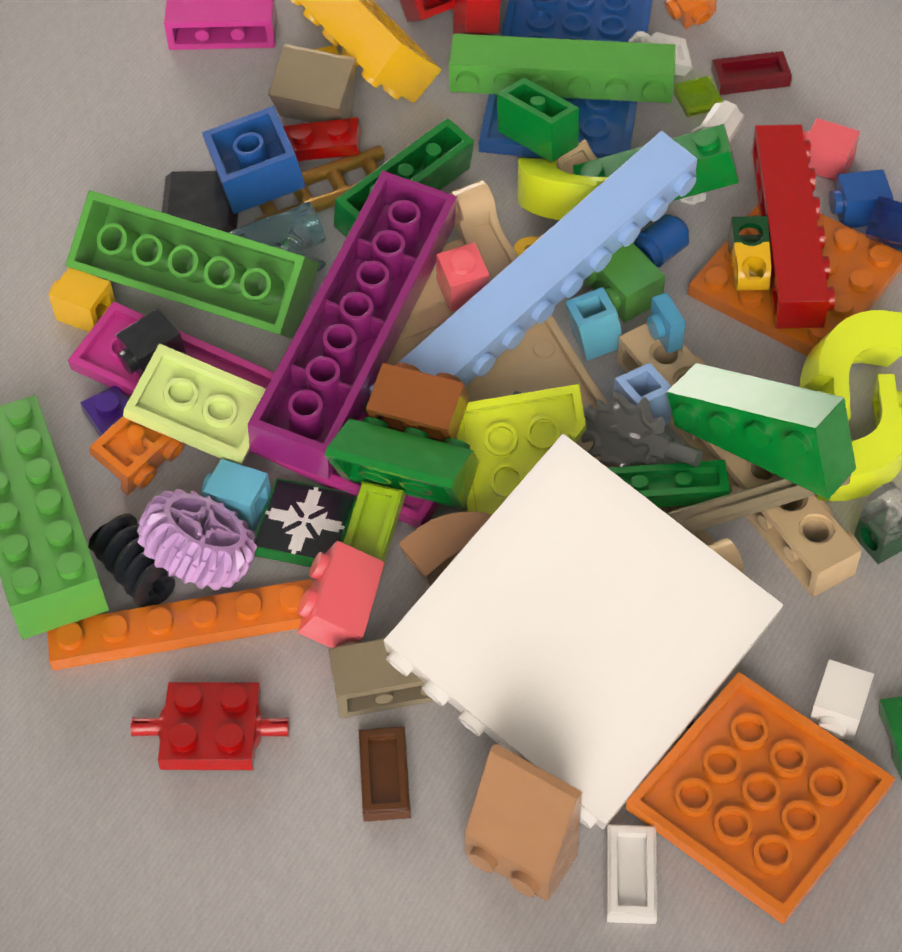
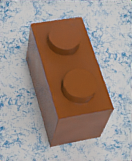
(418, 400)

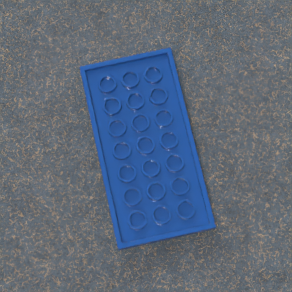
(602, 123)

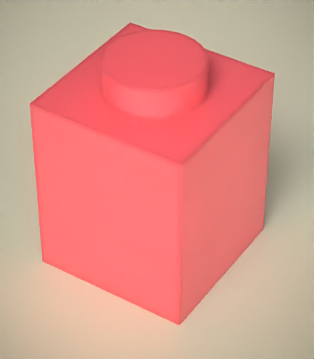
(831, 148)
(460, 274)

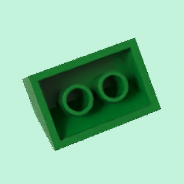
(404, 461)

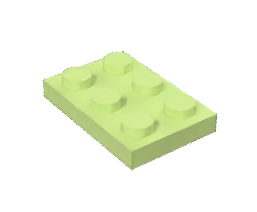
(195, 404)

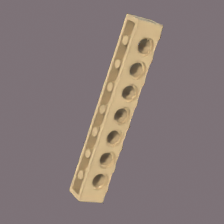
(787, 532)

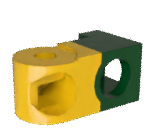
(750, 253)

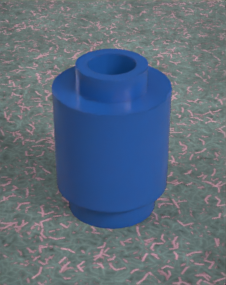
(663, 239)

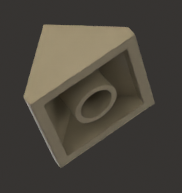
(313, 85)

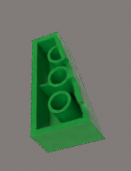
(768, 423)

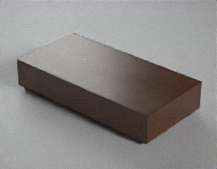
(384, 774)

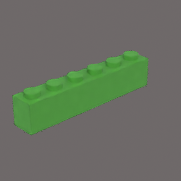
(564, 67)

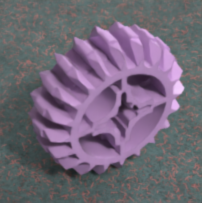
(196, 539)

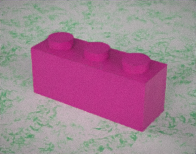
(220, 24)

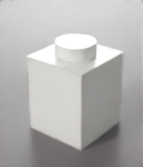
(841, 699)

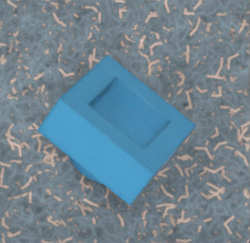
(666, 323)

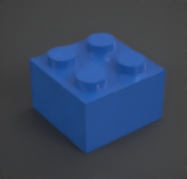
(254, 159)

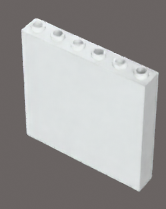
(581, 629)

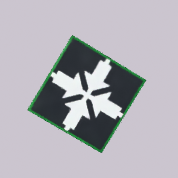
(302, 522)

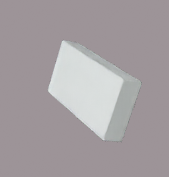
(631, 874)

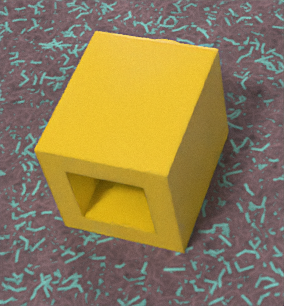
(80, 299)

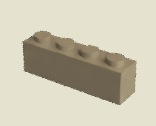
(369, 682)

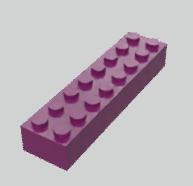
(352, 323)

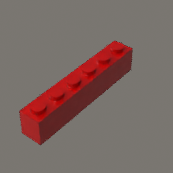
(796, 240)

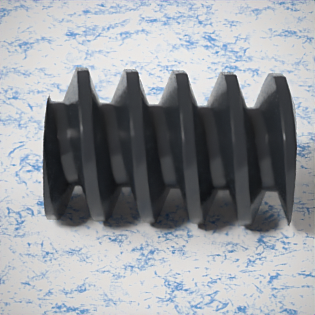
(123, 556)

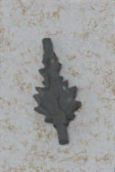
(631, 436)

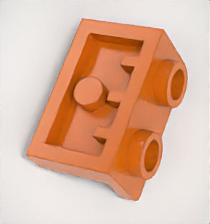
(134, 452)

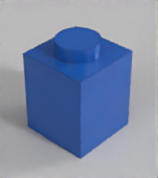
(857, 195)

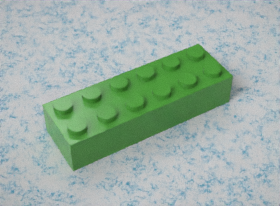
(192, 264)
(42, 544)

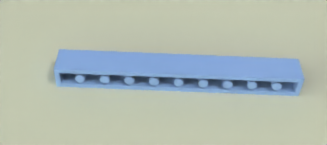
(558, 262)

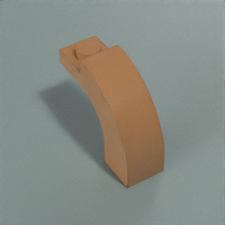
(440, 541)

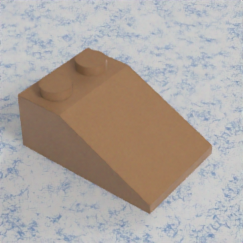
(523, 824)

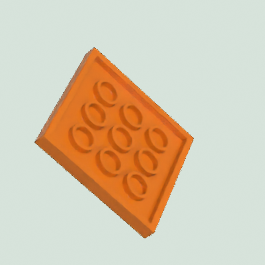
(858, 272)
(760, 796)

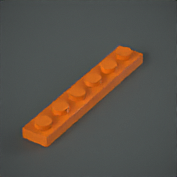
(177, 625)

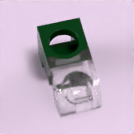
(883, 518)

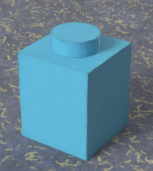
(594, 323)
(240, 490)

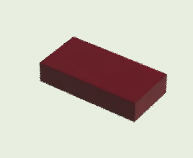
(751, 73)

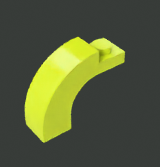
(550, 191)
(864, 338)
(879, 453)

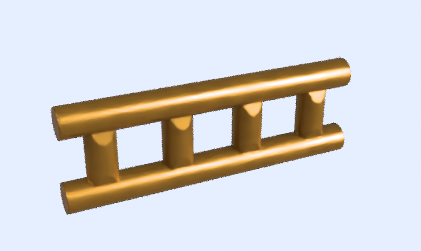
(333, 173)

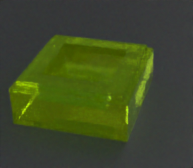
(697, 95)

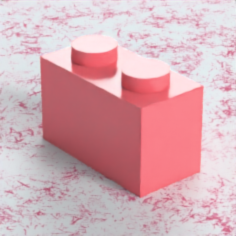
(340, 595)

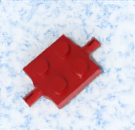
(210, 726)

